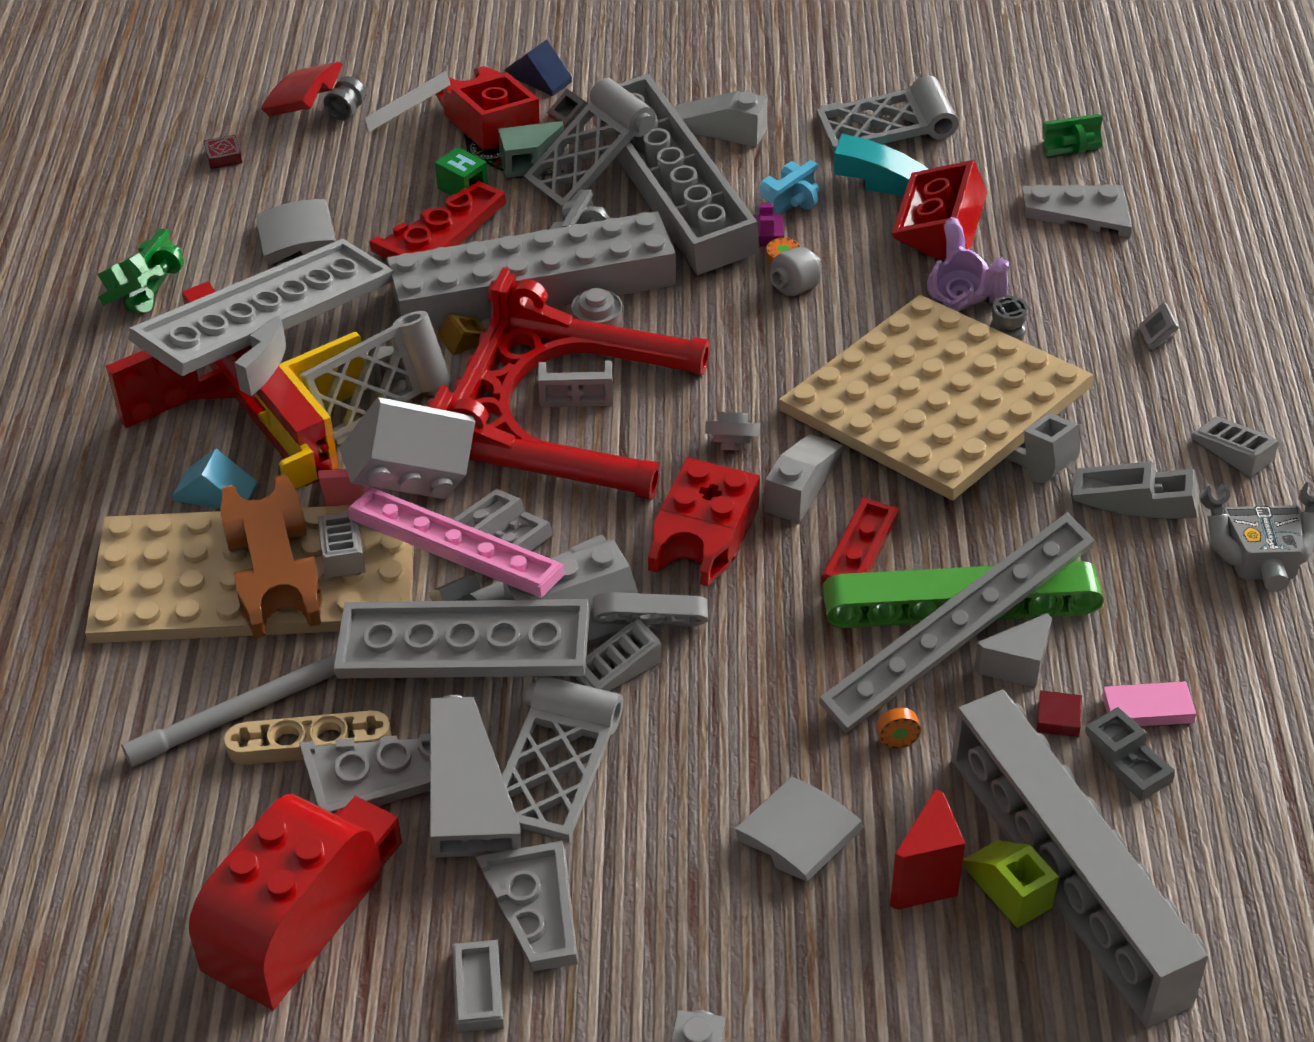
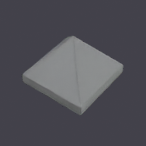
(1159, 327)

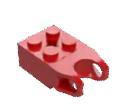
(488, 104)
(705, 518)

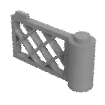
(611, 106)
(924, 106)
(414, 350)
(579, 713)

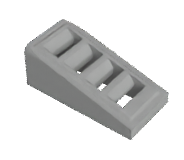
(1245, 448)
(340, 551)
(637, 643)

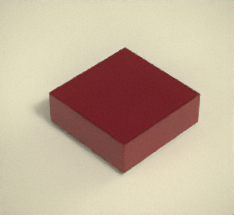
(1059, 713)

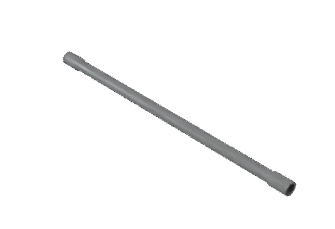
(161, 740)

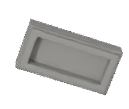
(477, 986)

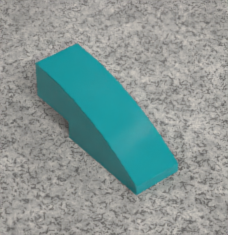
(878, 164)

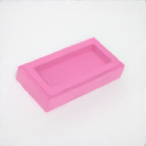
(1152, 703)

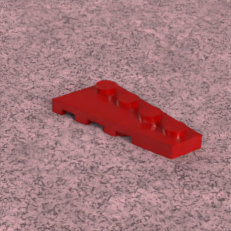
(443, 225)

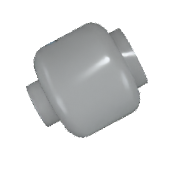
(795, 271)

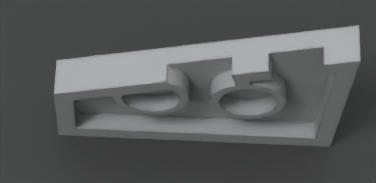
(1090, 205)
(535, 900)

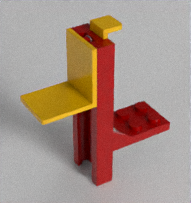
(280, 408)

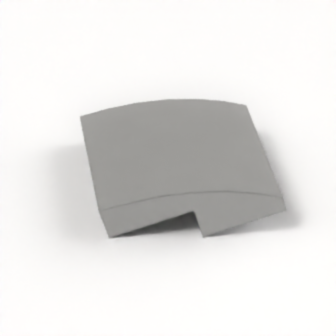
(294, 228)
(505, 518)
(799, 828)

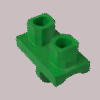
(1072, 135)
(163, 253)
(129, 280)

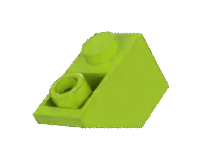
(1014, 879)

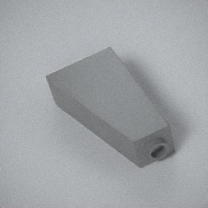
(467, 791)

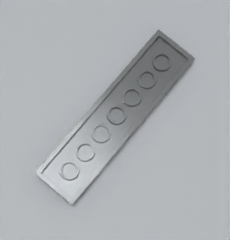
(225, 319)

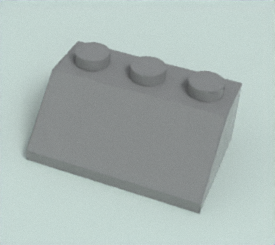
(409, 448)
(587, 575)

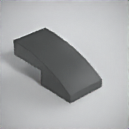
(1124, 750)

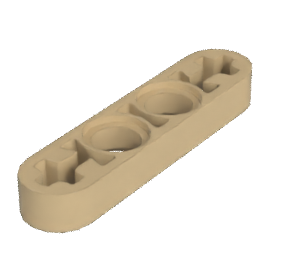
(307, 730)

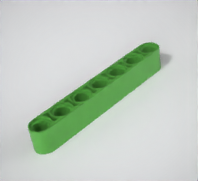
(914, 594)

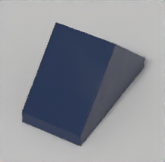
(541, 70)

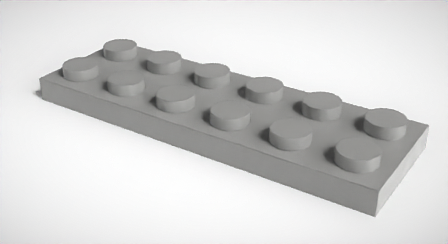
(463, 639)

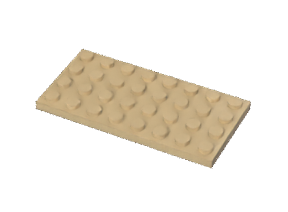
(177, 578)

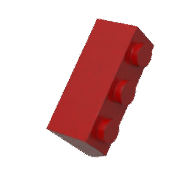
(936, 197)

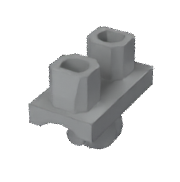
(581, 211)

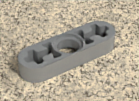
(650, 609)

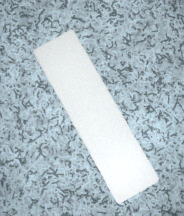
(407, 101)

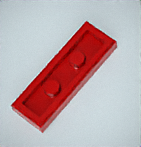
(862, 539)

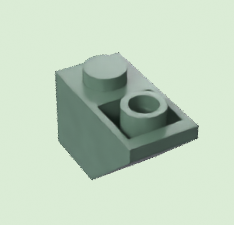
(524, 145)

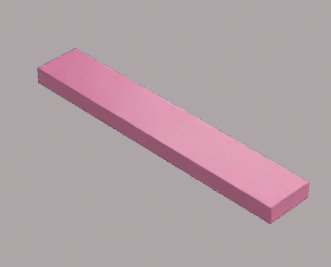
(456, 542)

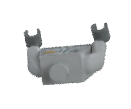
(1262, 539)

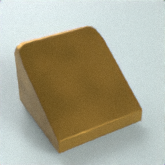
(460, 333)

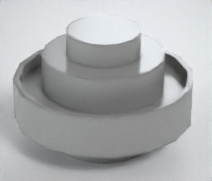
(598, 306)
(732, 430)

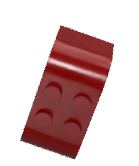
(280, 898)

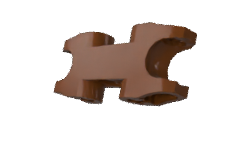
(276, 578)

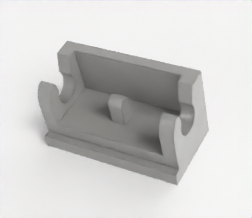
(575, 388)

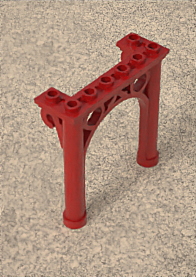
(523, 318)

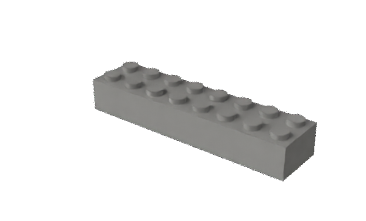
(686, 186)
(607, 254)
(1099, 883)

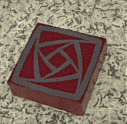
(222, 151)

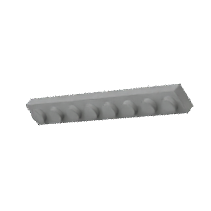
(955, 622)

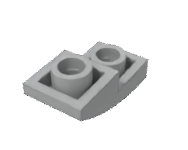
(264, 358)

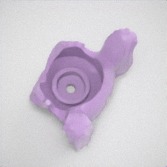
(965, 274)

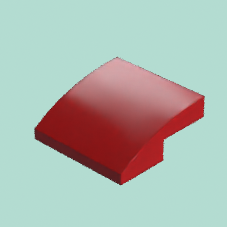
(301, 88)

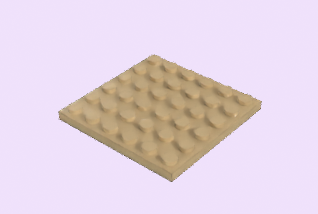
(935, 395)

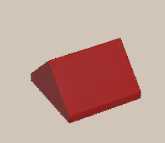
(929, 857)

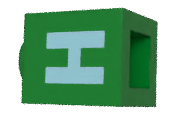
(459, 170)

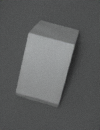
(1016, 652)

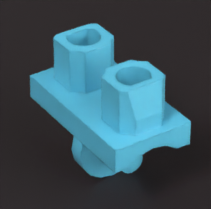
(794, 189)

